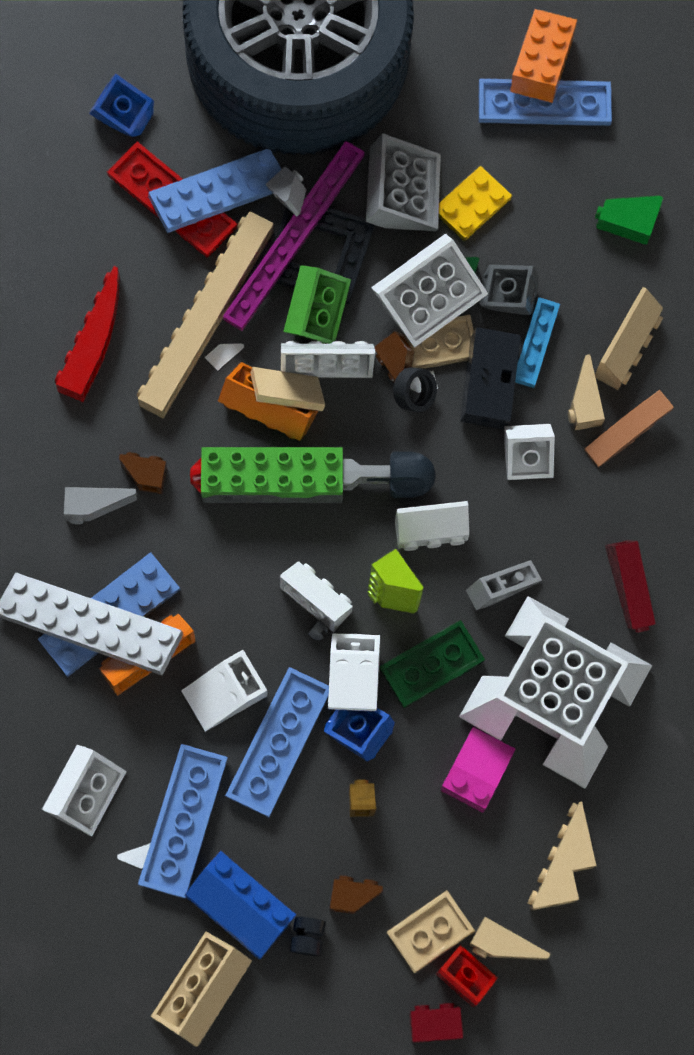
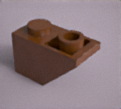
(395, 354)
(146, 473)
(352, 896)

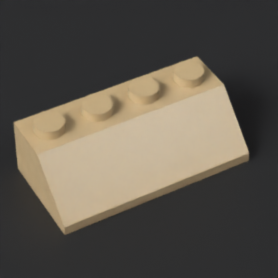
(629, 340)
(201, 988)

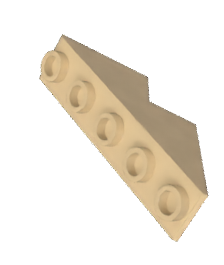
(570, 856)

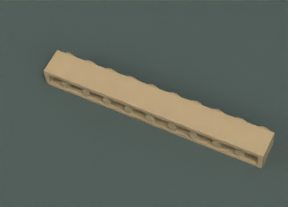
(205, 314)

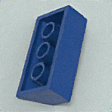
(240, 905)

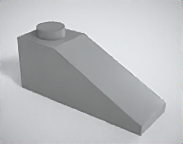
(91, 503)
(502, 584)

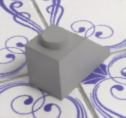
(288, 189)

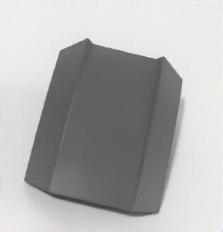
(510, 288)

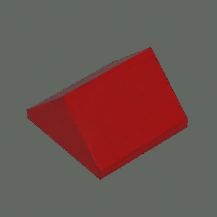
(467, 976)

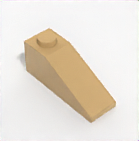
(586, 405)
(499, 942)

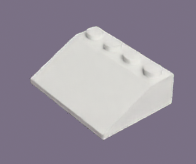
(430, 290)
(328, 360)

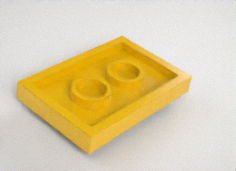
(473, 203)

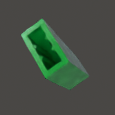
(629, 217)

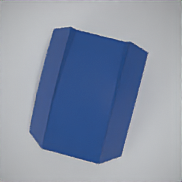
(123, 107)
(360, 730)

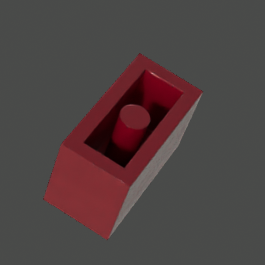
(435, 1023)

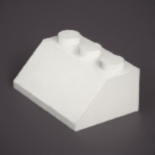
(432, 525)
(315, 595)
(84, 790)

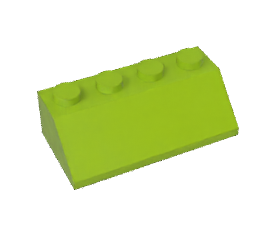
(394, 584)

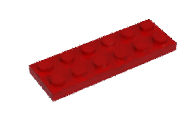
(143, 172)

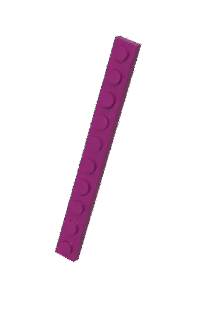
(293, 236)

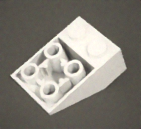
(354, 672)
(225, 691)

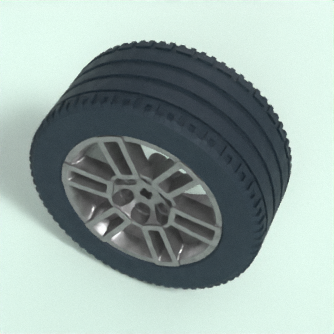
(289, 108)

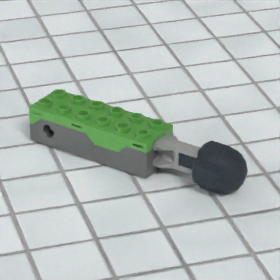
(301, 474)

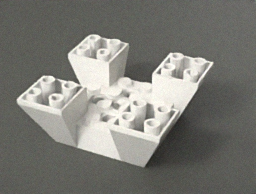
(523, 693)

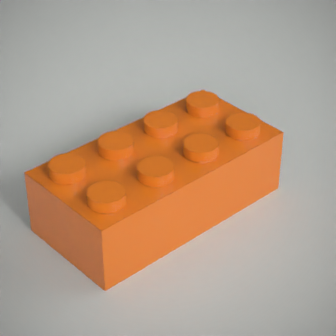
(543, 55)

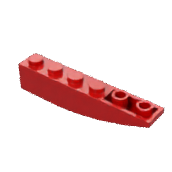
(91, 342)

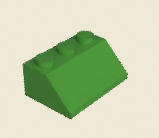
(317, 305)

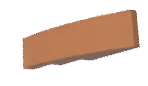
(628, 428)

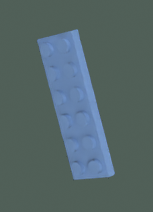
(573, 104)
(214, 190)
(136, 591)
(278, 742)
(183, 821)

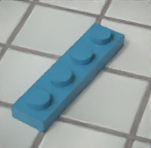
(536, 342)

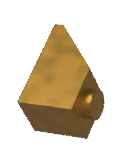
(362, 799)

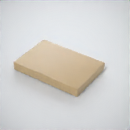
(446, 345)
(287, 389)
(430, 931)

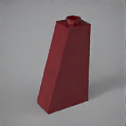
(631, 584)

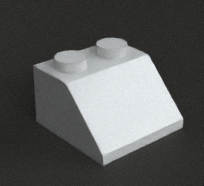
(529, 451)

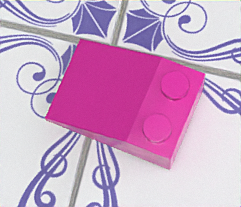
(477, 769)

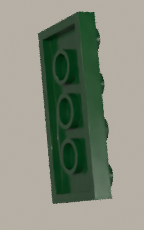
(432, 664)

